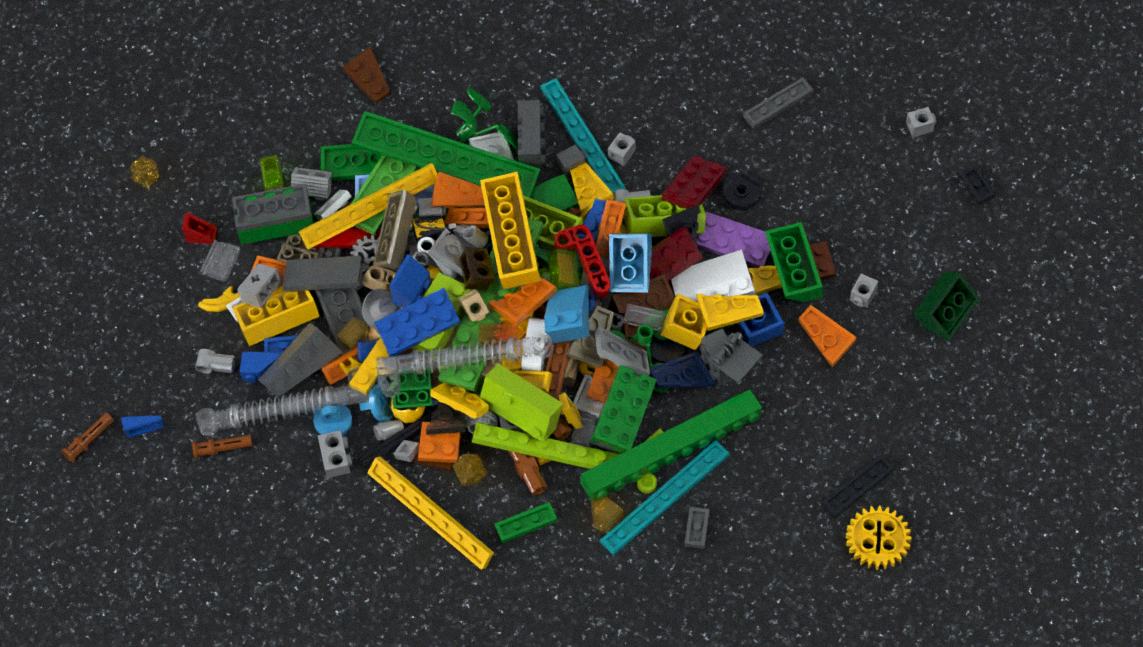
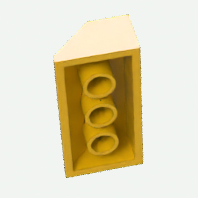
(277, 315)

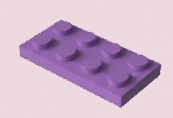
(727, 236)

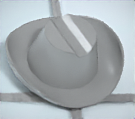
(377, 306)

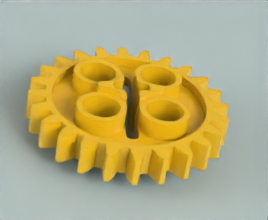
(897, 538)

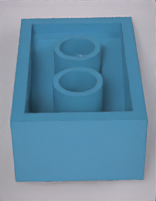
(630, 262)
(568, 314)

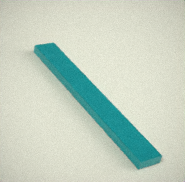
(581, 134)
(664, 497)

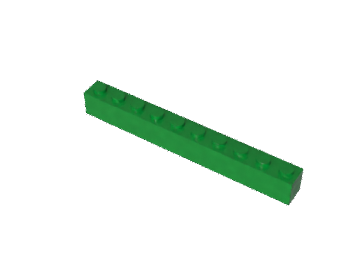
(671, 445)

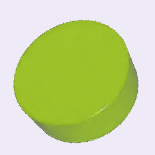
(647, 483)

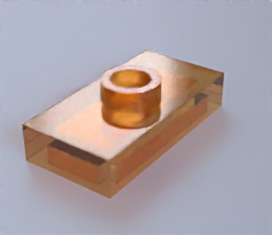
(488, 332)

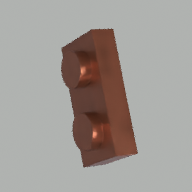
(823, 260)

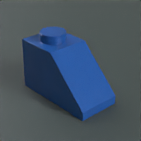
(255, 364)

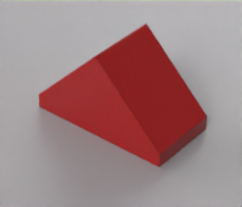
(198, 230)

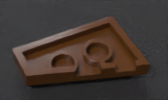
(658, 297)

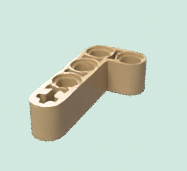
(382, 279)

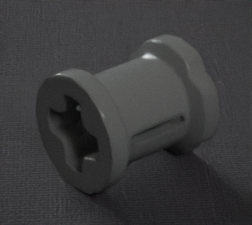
(617, 319)

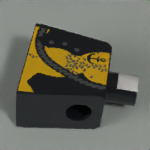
(430, 227)

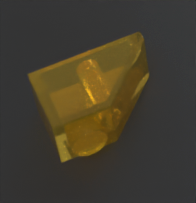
(606, 514)

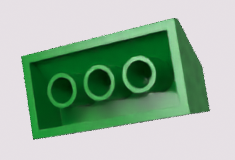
(794, 263)

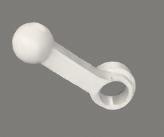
(445, 269)

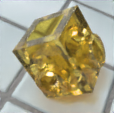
(144, 171)
(469, 469)

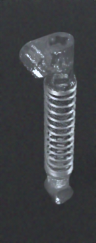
(420, 362)
(234, 416)

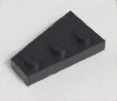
(685, 218)

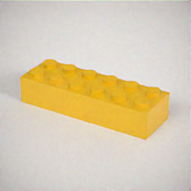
(510, 230)

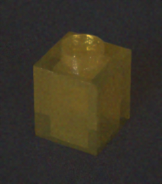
(352, 332)

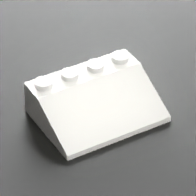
(721, 275)

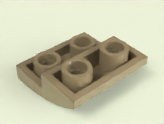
(296, 249)

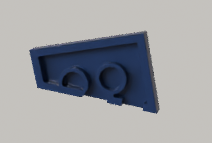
(682, 373)

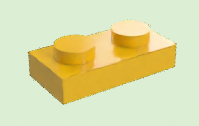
(570, 410)

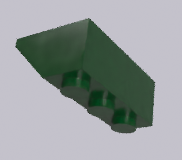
(946, 305)

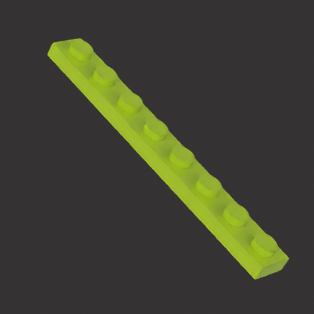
(549, 449)

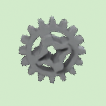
(365, 251)

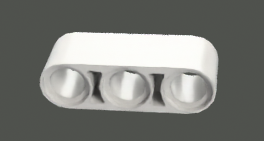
(534, 363)

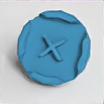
(378, 404)
(333, 419)

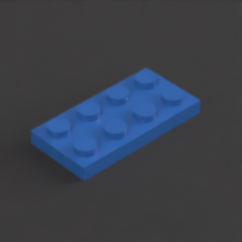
(417, 322)

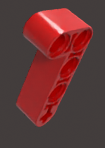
(587, 262)

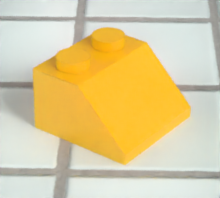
(684, 322)

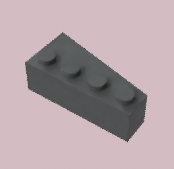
(529, 133)
(299, 360)

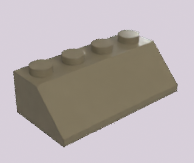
(395, 230)

